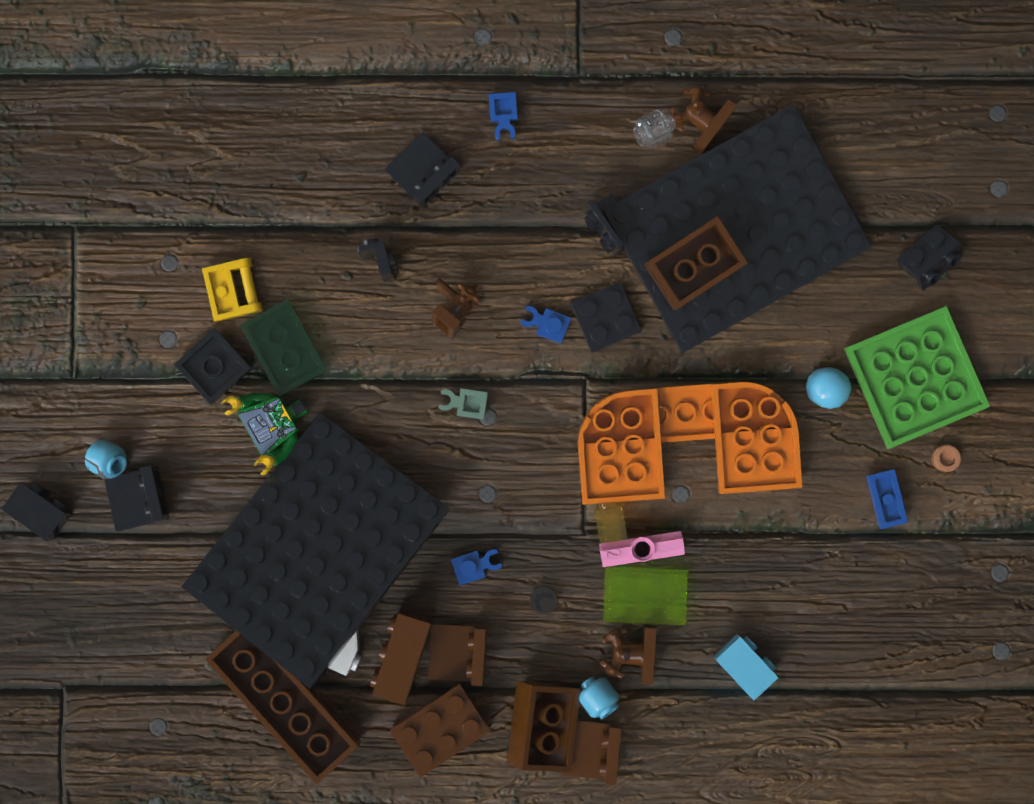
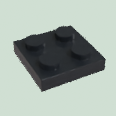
(605, 317)
(213, 366)

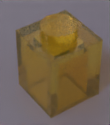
(610, 523)

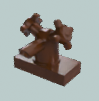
(702, 117)
(461, 302)
(632, 653)

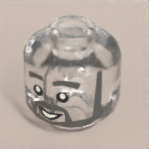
(654, 129)

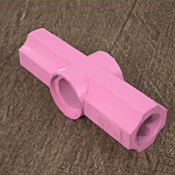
(659, 545)

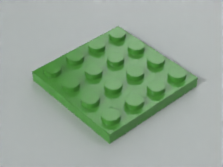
(917, 377)

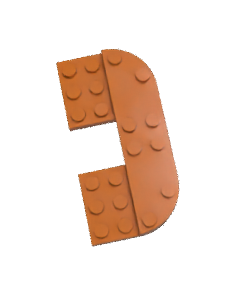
(625, 431)

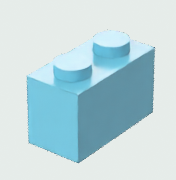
(745, 666)

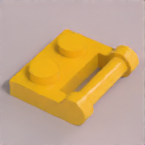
(223, 292)

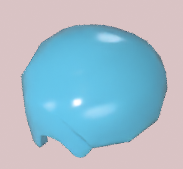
(828, 387)

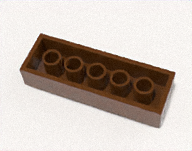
(285, 707)

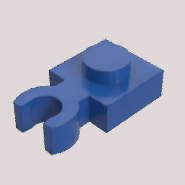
(503, 111)
(550, 324)
(471, 566)

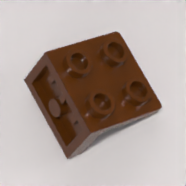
(457, 653)
(596, 751)

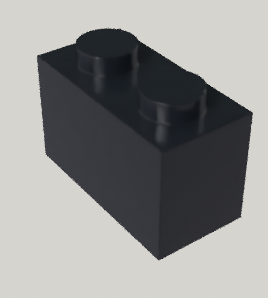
(37, 510)

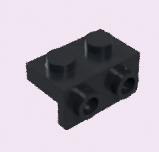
(931, 257)
(386, 261)

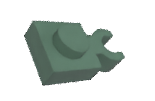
(469, 403)

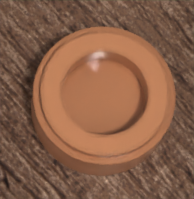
(946, 458)

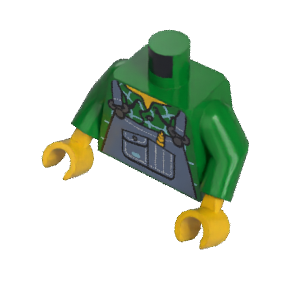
(269, 424)

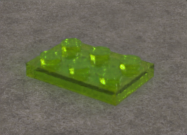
(645, 595)

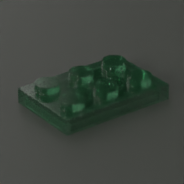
(283, 348)

